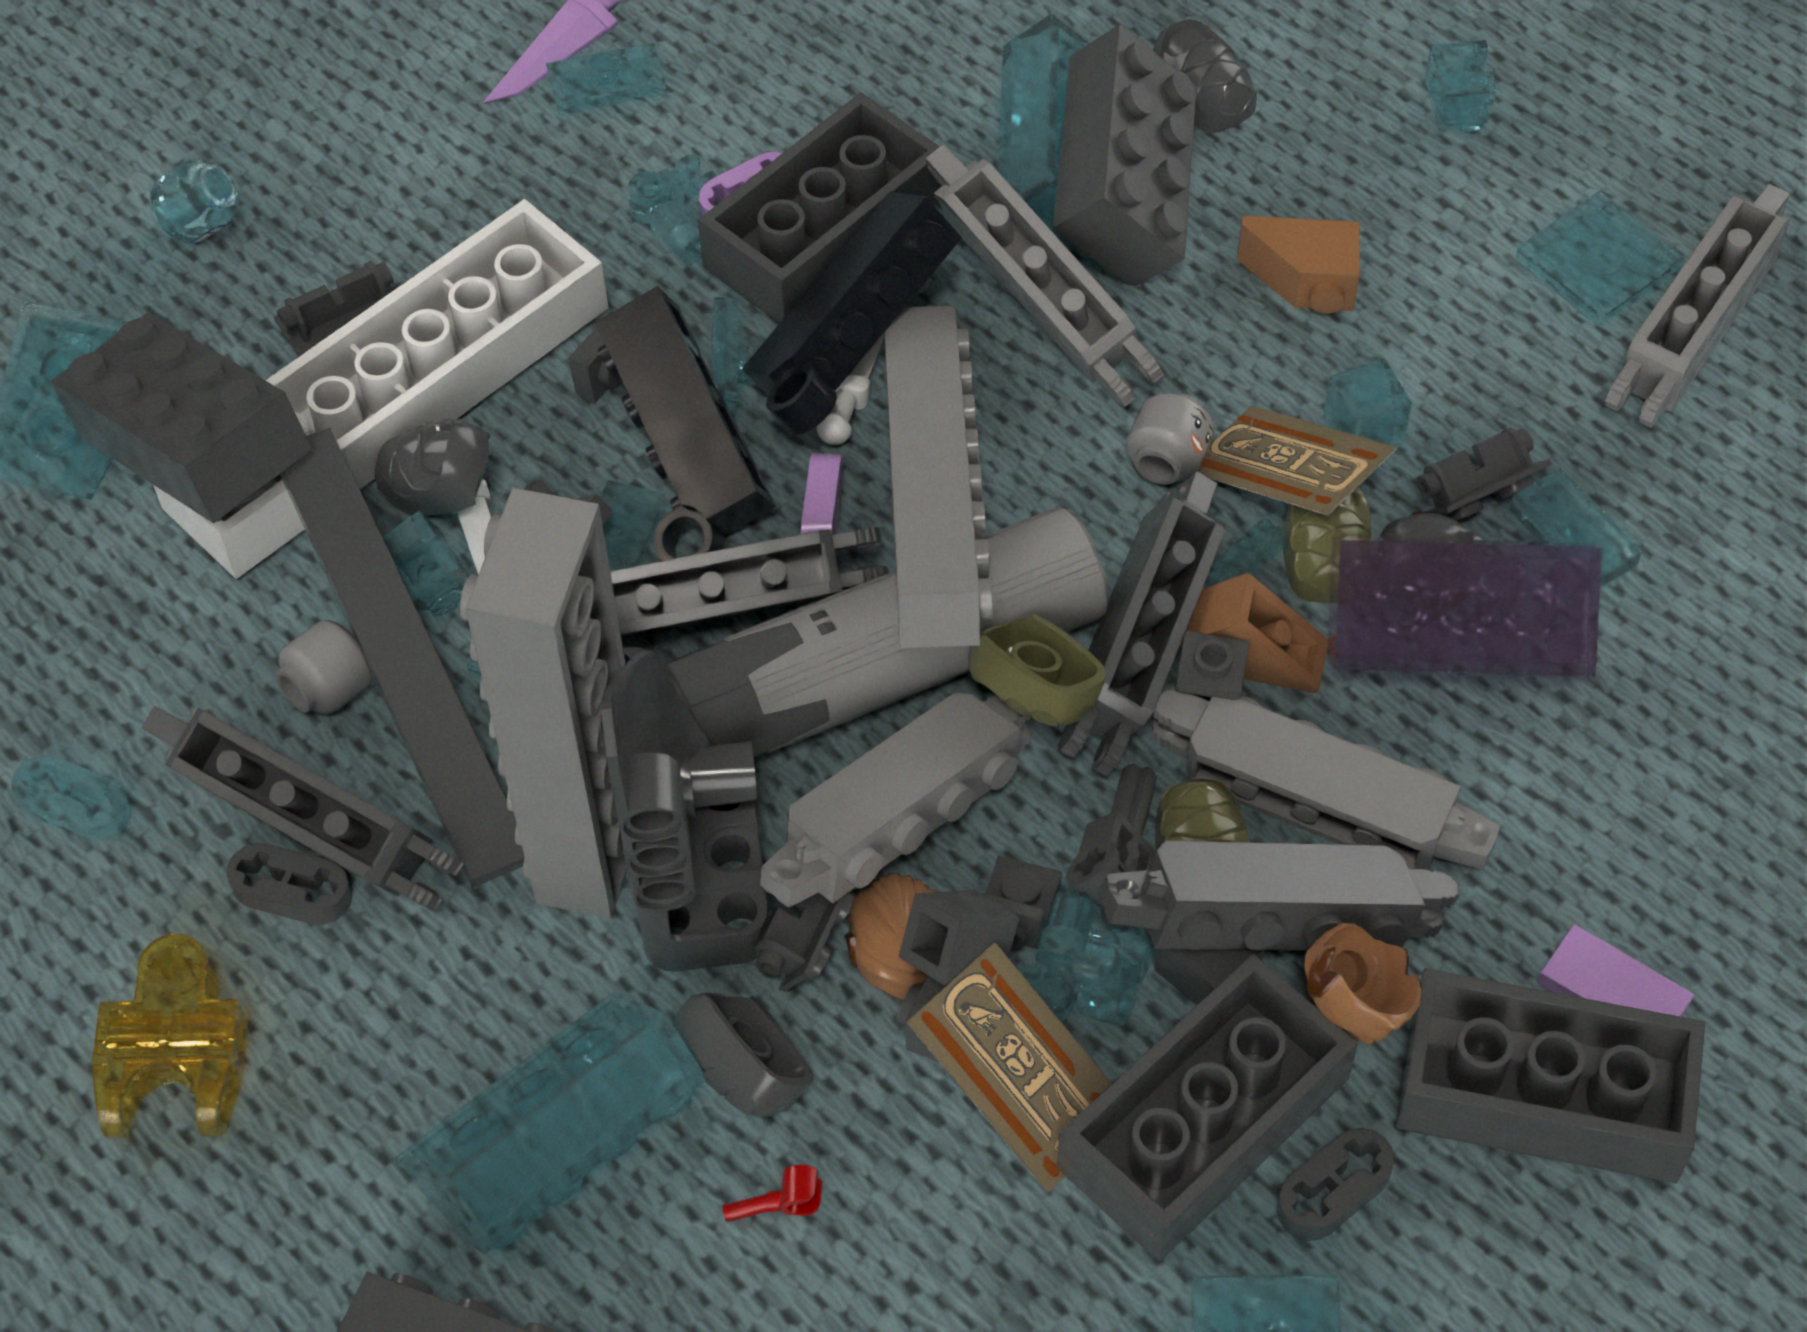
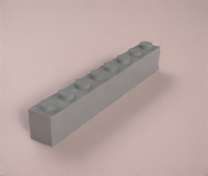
(935, 481)

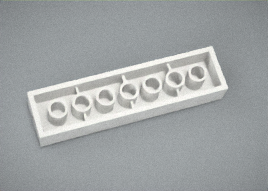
(418, 360)

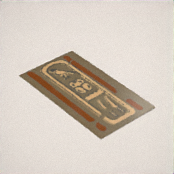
(1292, 459)
(1011, 1058)

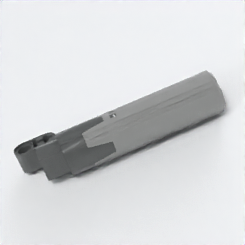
(845, 650)

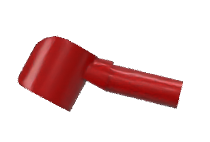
(798, 1196)

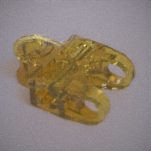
(170, 1036)

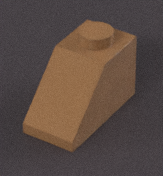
(1304, 259)
(1282, 644)

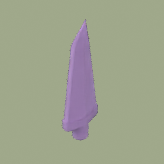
(565, 35)

